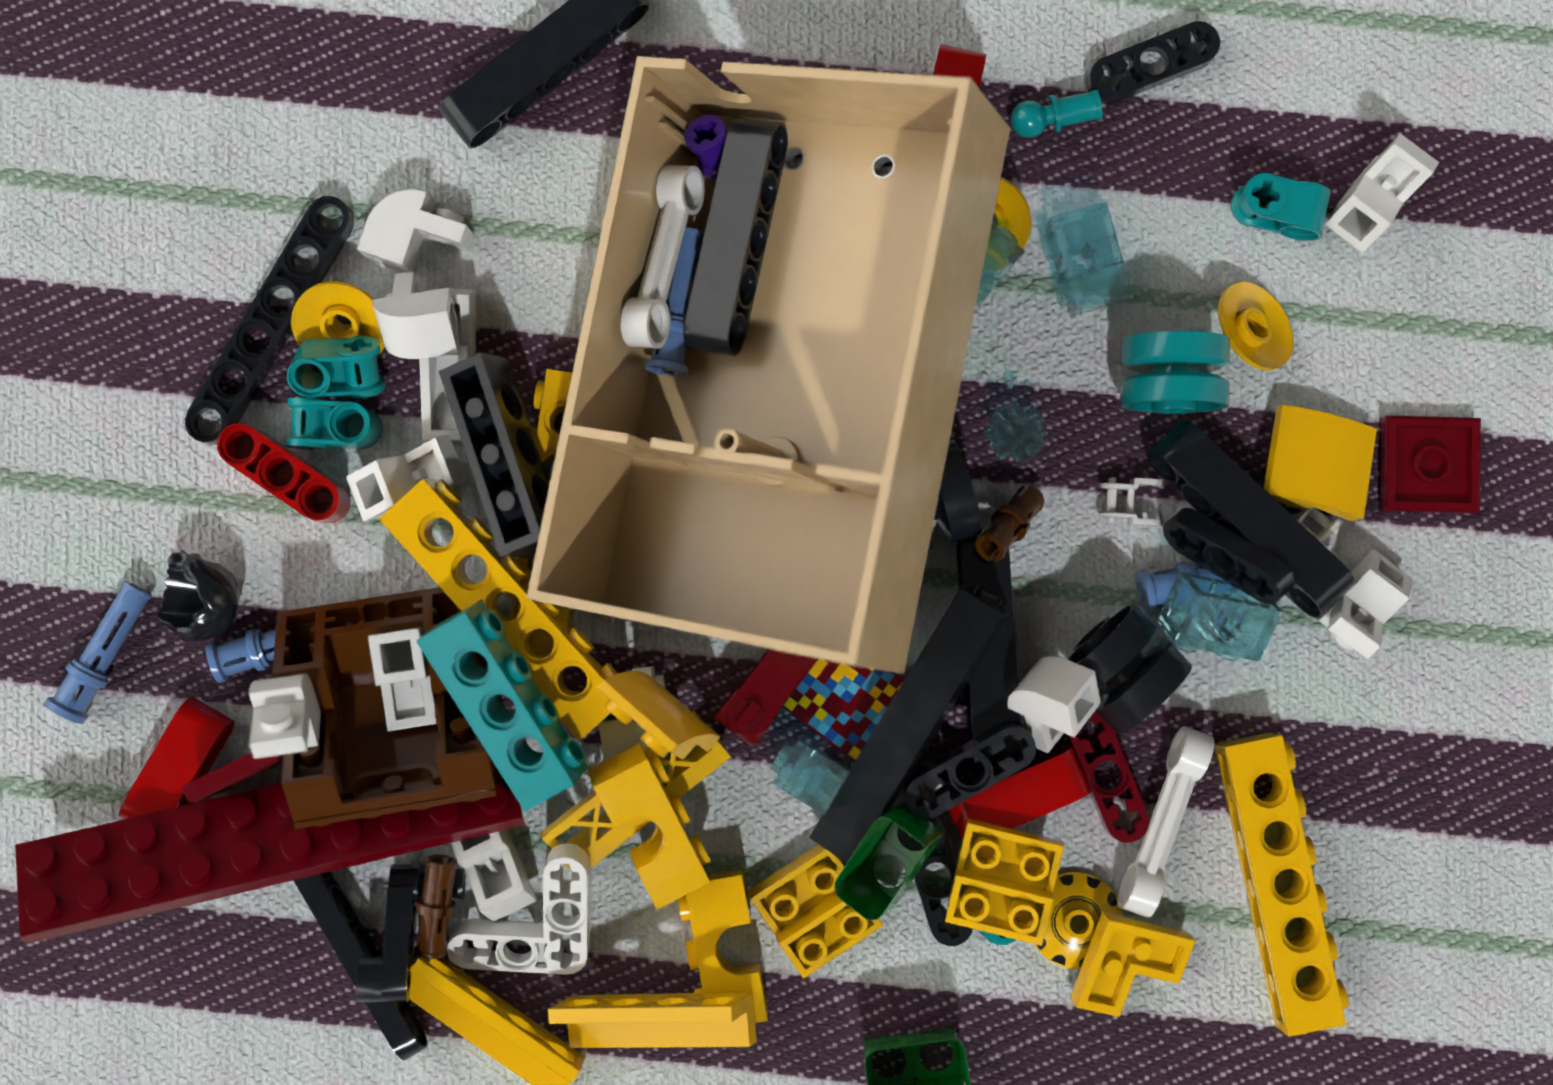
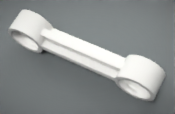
(647, 318)
(1144, 878)

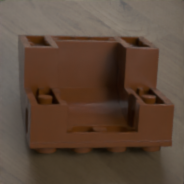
(358, 762)

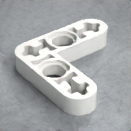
(543, 938)

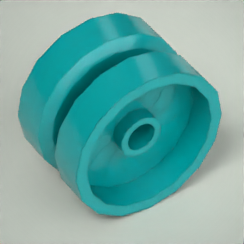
(1175, 372)

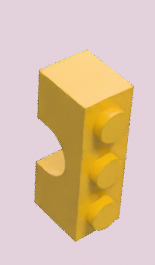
(633, 789)
(711, 912)

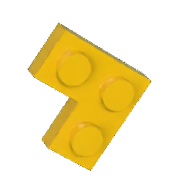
(1122, 950)

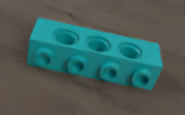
(501, 731)

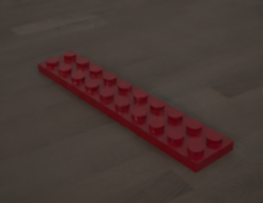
(218, 852)

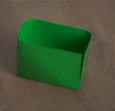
(857, 882)
(910, 1045)

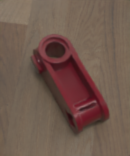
(762, 693)

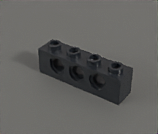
(499, 450)

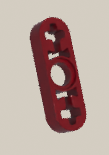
(1109, 812)

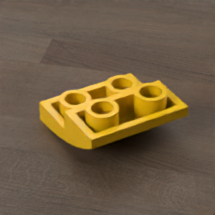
(1320, 461)
(666, 720)
(1004, 881)
(807, 913)

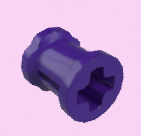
(707, 139)

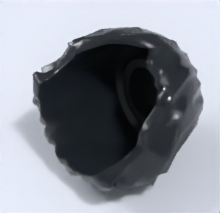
(198, 597)

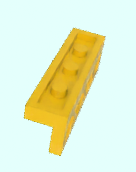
(599, 835)
(657, 1020)
(492, 1024)

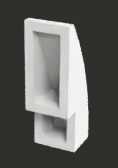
(435, 408)
(495, 874)

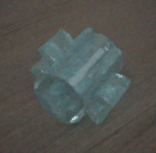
(1016, 432)

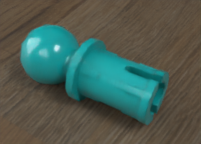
(1031, 117)

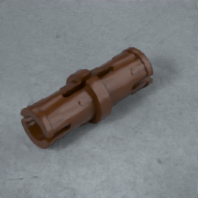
(1010, 523)
(435, 906)

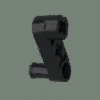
(390, 976)

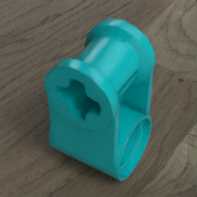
(1290, 206)
(346, 366)
(323, 425)

